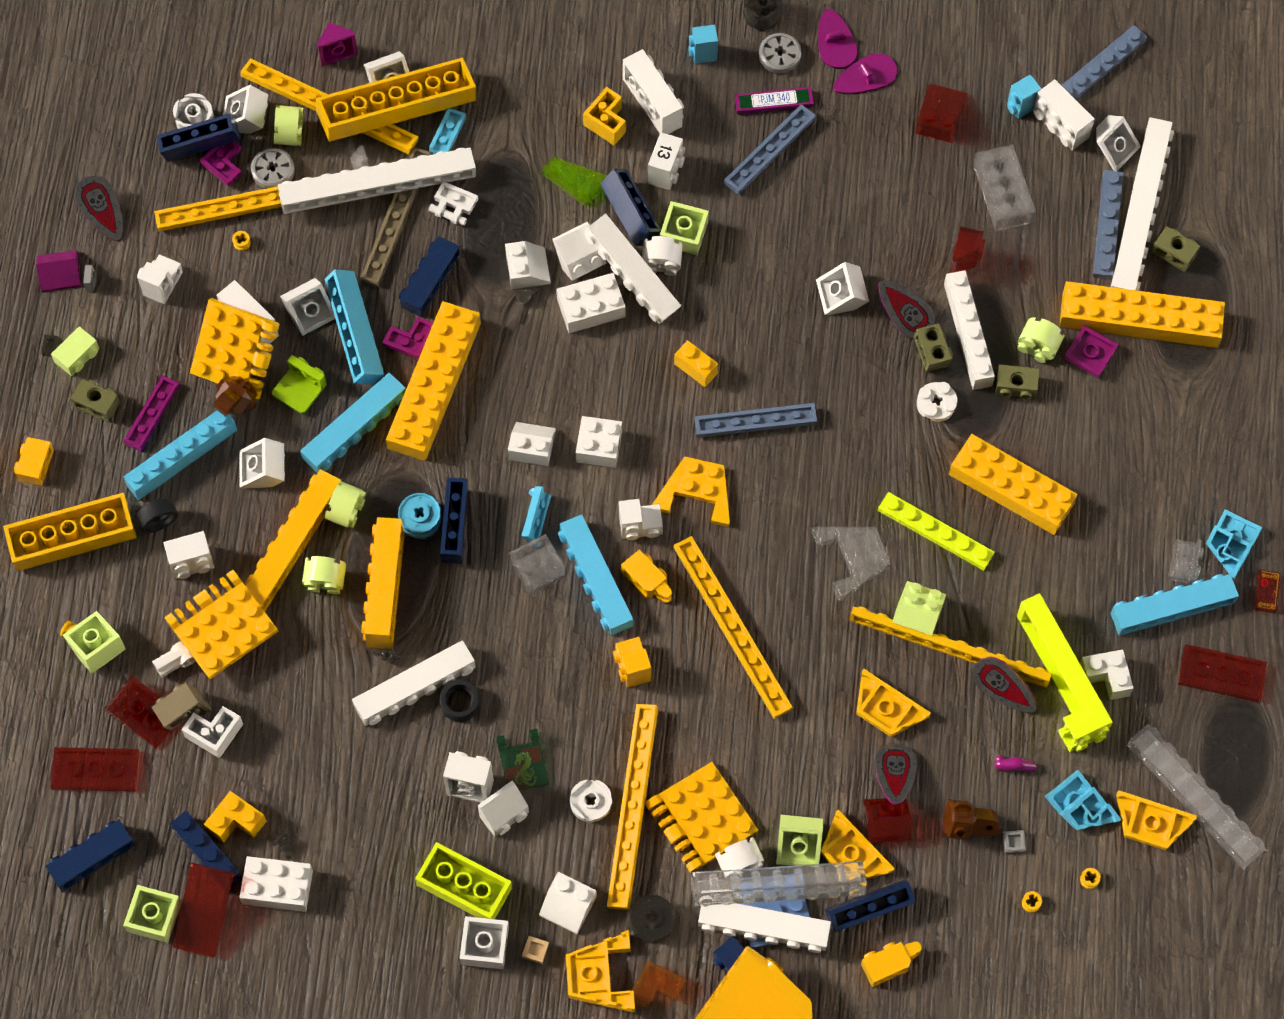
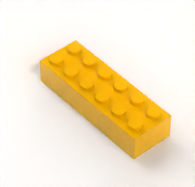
(1013, 484)
(69, 532)
(384, 583)

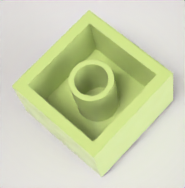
(685, 225)
(919, 608)
(152, 913)

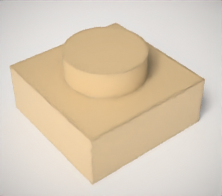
(535, 950)

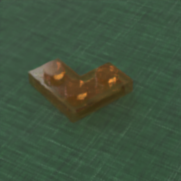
(653, 980)

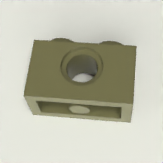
(1180, 257)
(1026, 376)
(103, 408)

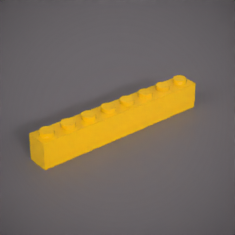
(292, 539)

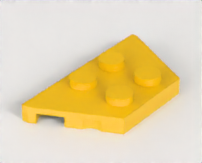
(886, 706)
(1151, 821)
(847, 844)

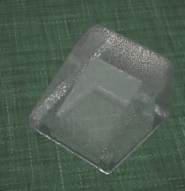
(359, 158)

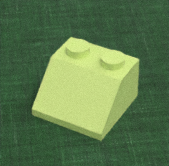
(94, 642)
(799, 840)

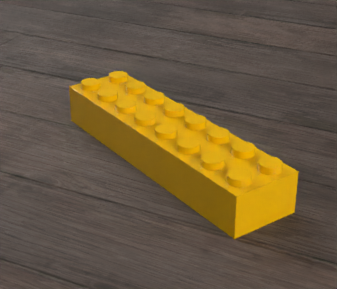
(395, 99)
(1142, 314)
(433, 381)

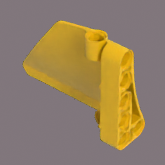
(756, 990)

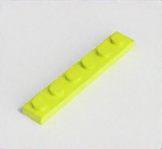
(936, 531)

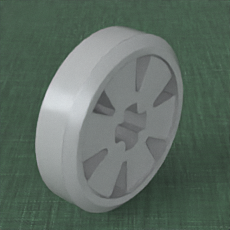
(790, 53)
(272, 157)

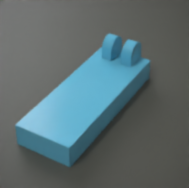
(447, 131)
(536, 514)

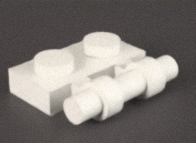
(456, 198)

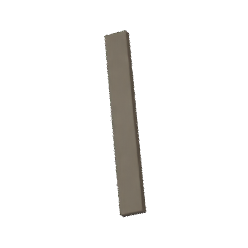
(390, 232)

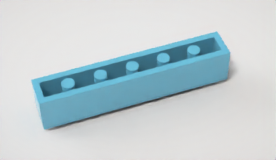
(354, 327)
(353, 423)
(179, 454)
(596, 575)
(1174, 604)

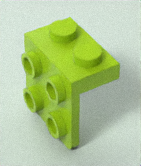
(300, 385)

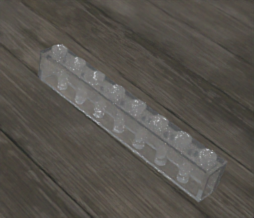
(1196, 796)
(778, 883)

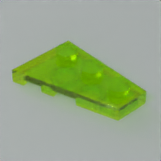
(574, 179)

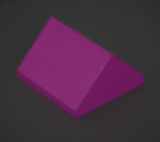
(336, 44)
(58, 271)

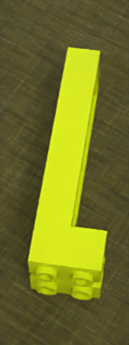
(1088, 715)

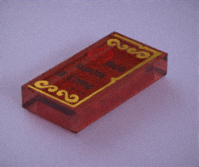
(1267, 591)

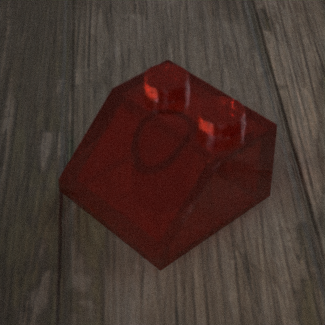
(967, 249)
(887, 821)

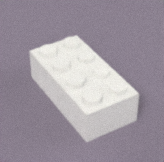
(653, 92)

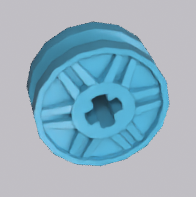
(417, 505)

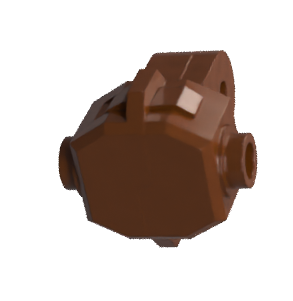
(235, 396)
(964, 820)

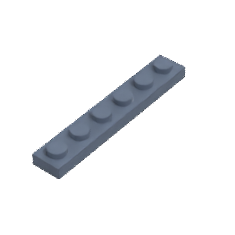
(1104, 62)
(769, 149)
(1108, 224)
(755, 420)

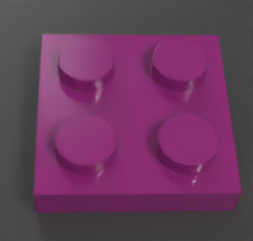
(1090, 351)

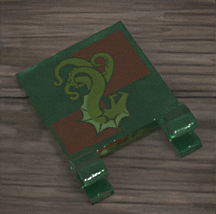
(523, 762)

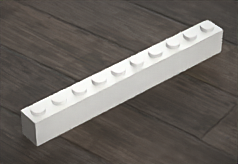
(376, 180)
(1141, 205)

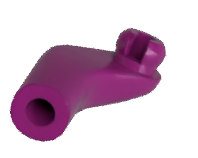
(1014, 764)

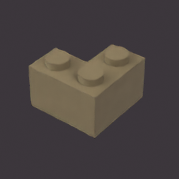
(180, 705)

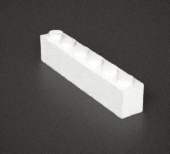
(632, 269)
(969, 330)
(414, 683)
(766, 925)

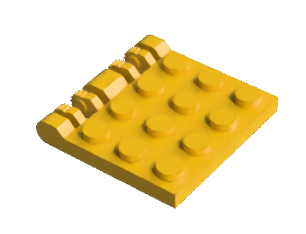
(233, 344)
(223, 627)
(704, 814)

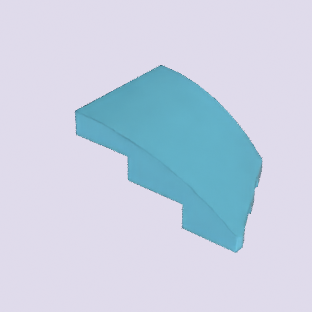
(1233, 541)
(1081, 803)

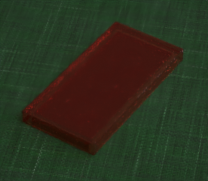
(1222, 673)
(95, 769)
(203, 910)

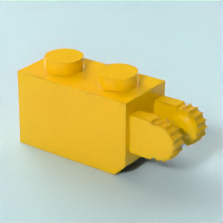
(647, 577)
(889, 962)

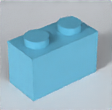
(703, 44)
(1023, 96)

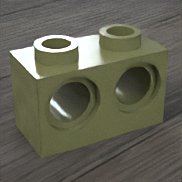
(928, 348)

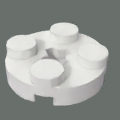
(931, 410)
(578, 800)

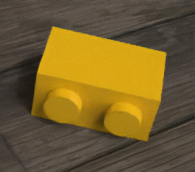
(696, 363)
(33, 461)

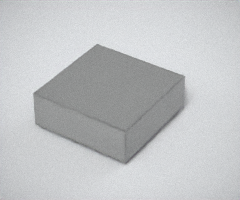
(89, 278)
(1014, 842)

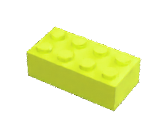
(463, 883)

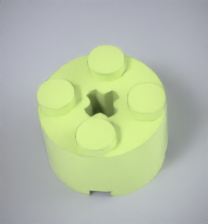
(288, 125)
(1040, 339)
(345, 504)
(323, 574)

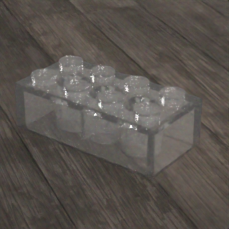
(1004, 187)

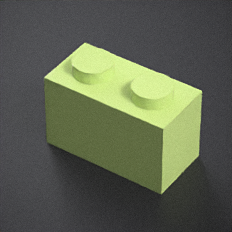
(75, 351)

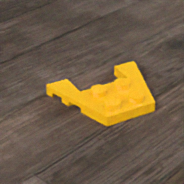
(700, 482)
(590, 975)

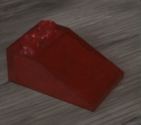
(940, 113)
(134, 710)

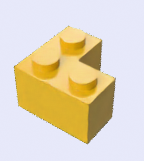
(602, 116)
(632, 662)
(234, 813)

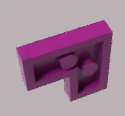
(218, 163)
(409, 343)

